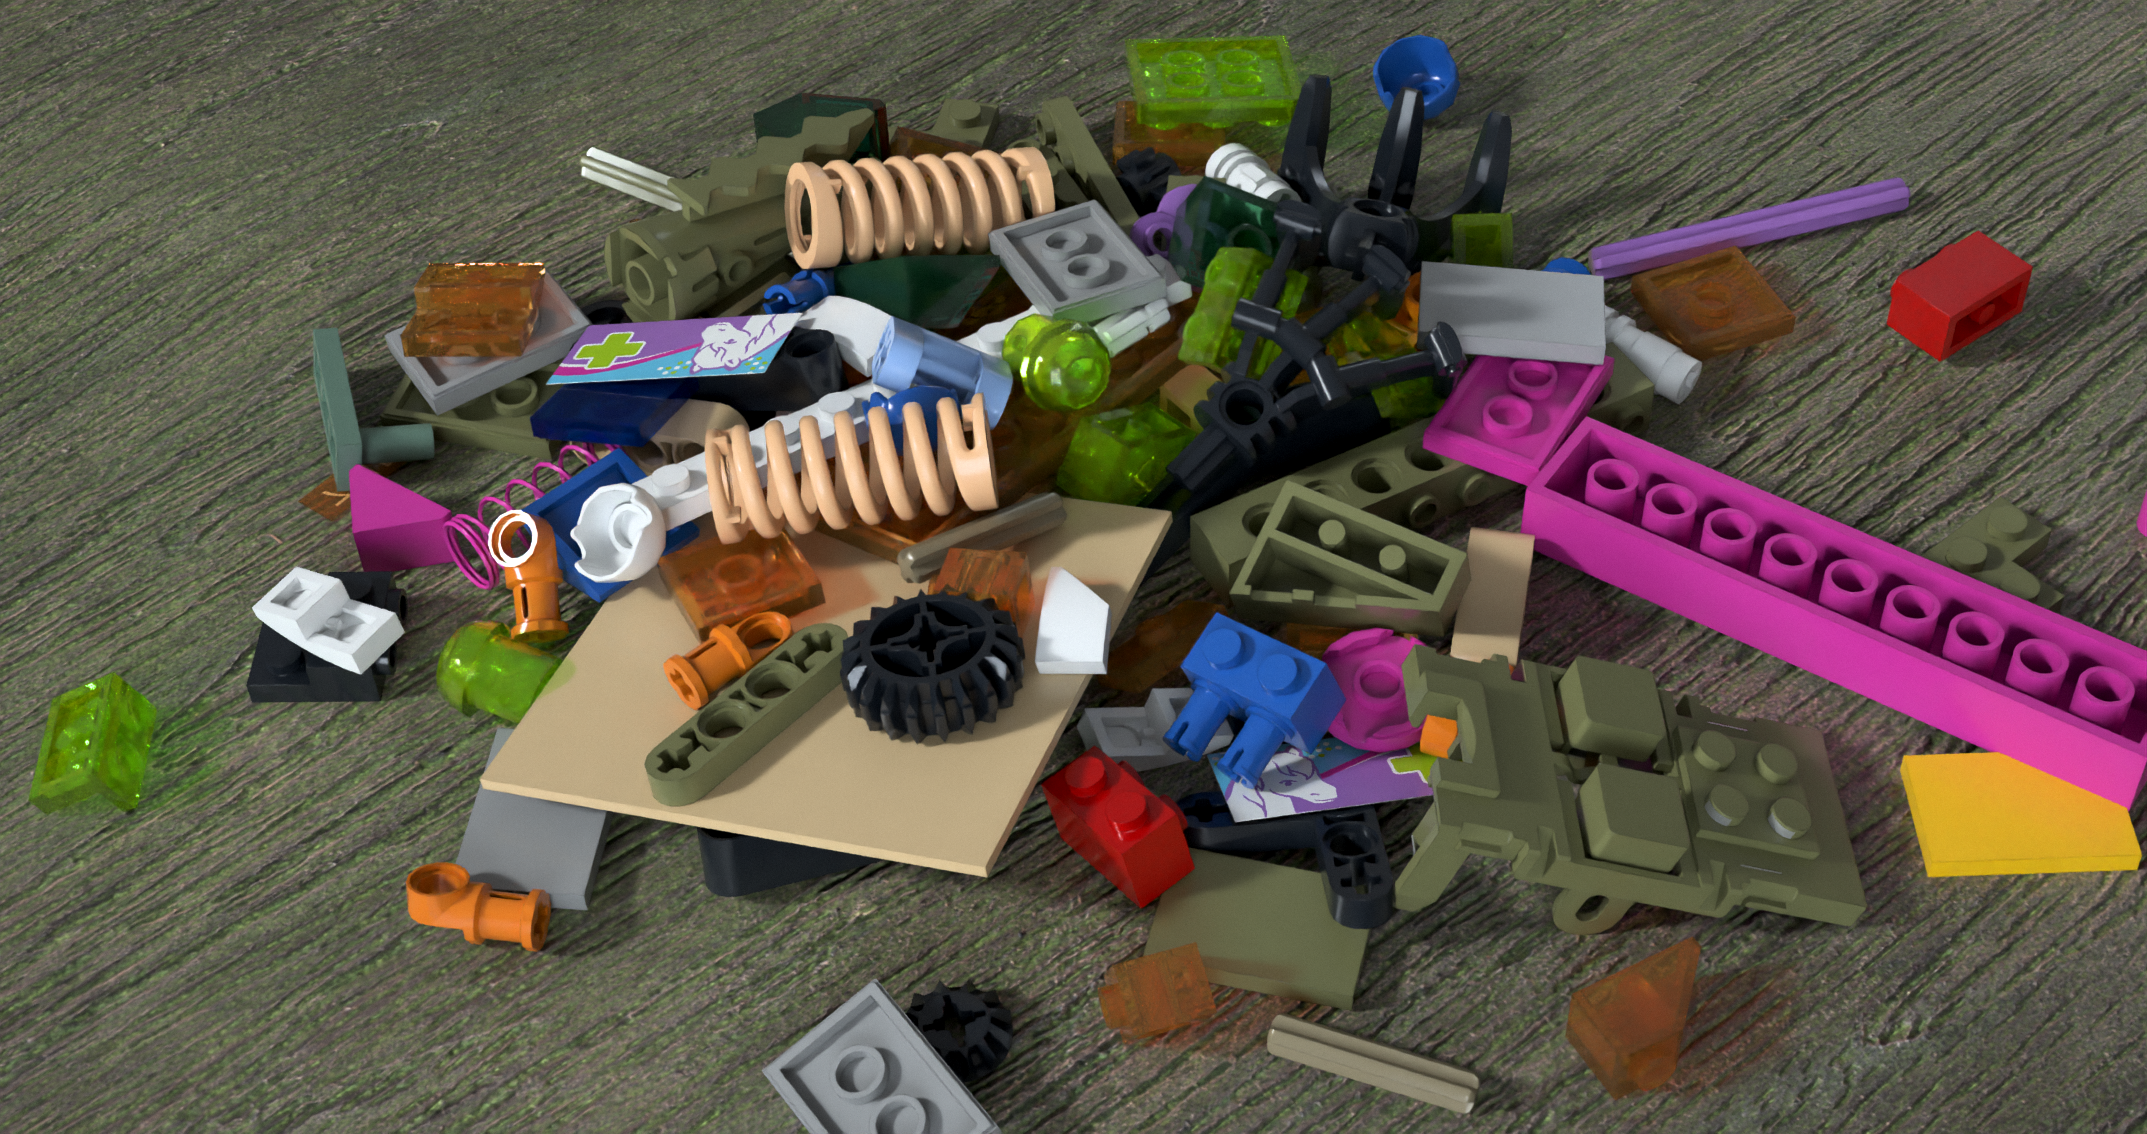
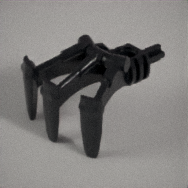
(1386, 214)
(1304, 347)

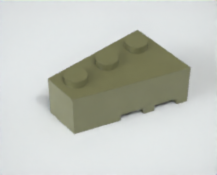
(1347, 570)

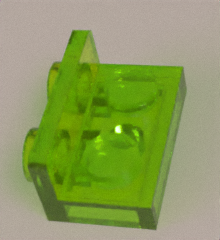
(1208, 332)
(94, 745)

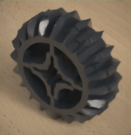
(932, 665)

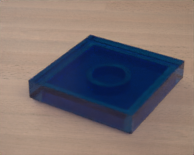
(612, 410)

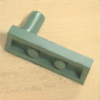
(345, 440)

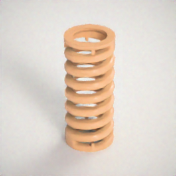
(918, 217)
(741, 505)

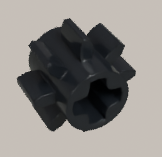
(1146, 178)

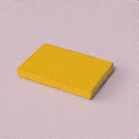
(2009, 818)

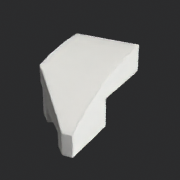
(1072, 628)

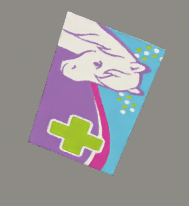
(675, 349)
(1327, 780)

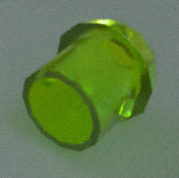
(1058, 361)
(492, 671)

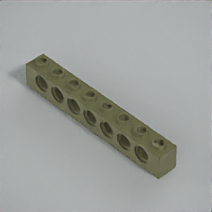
(1392, 481)

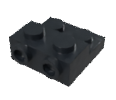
(292, 674)

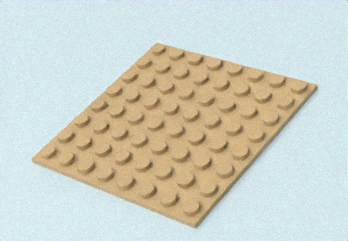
(826, 774)

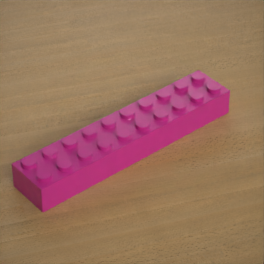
(1847, 607)

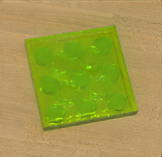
(1212, 80)

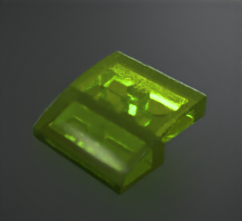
(1371, 338)

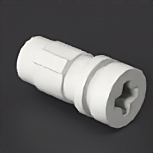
(1249, 173)
(1659, 360)

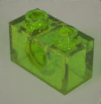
(1122, 454)

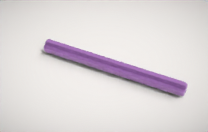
(1749, 228)

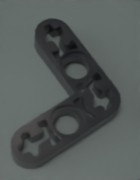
(1329, 831)

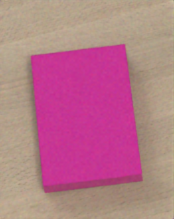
(1514, 413)

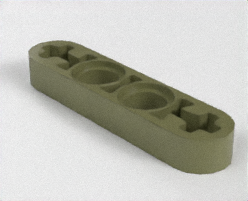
(694, 762)

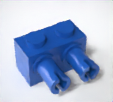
(1260, 682)

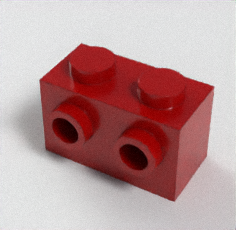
(1958, 295)
(1119, 825)

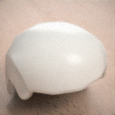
(619, 534)

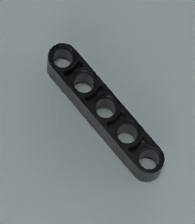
(796, 378)

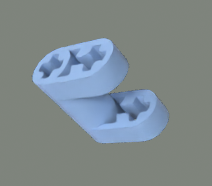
(926, 358)

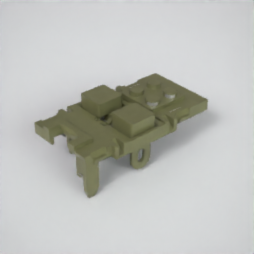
(1717, 797)

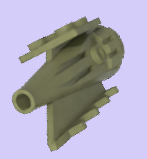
(729, 226)

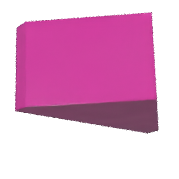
(395, 525)

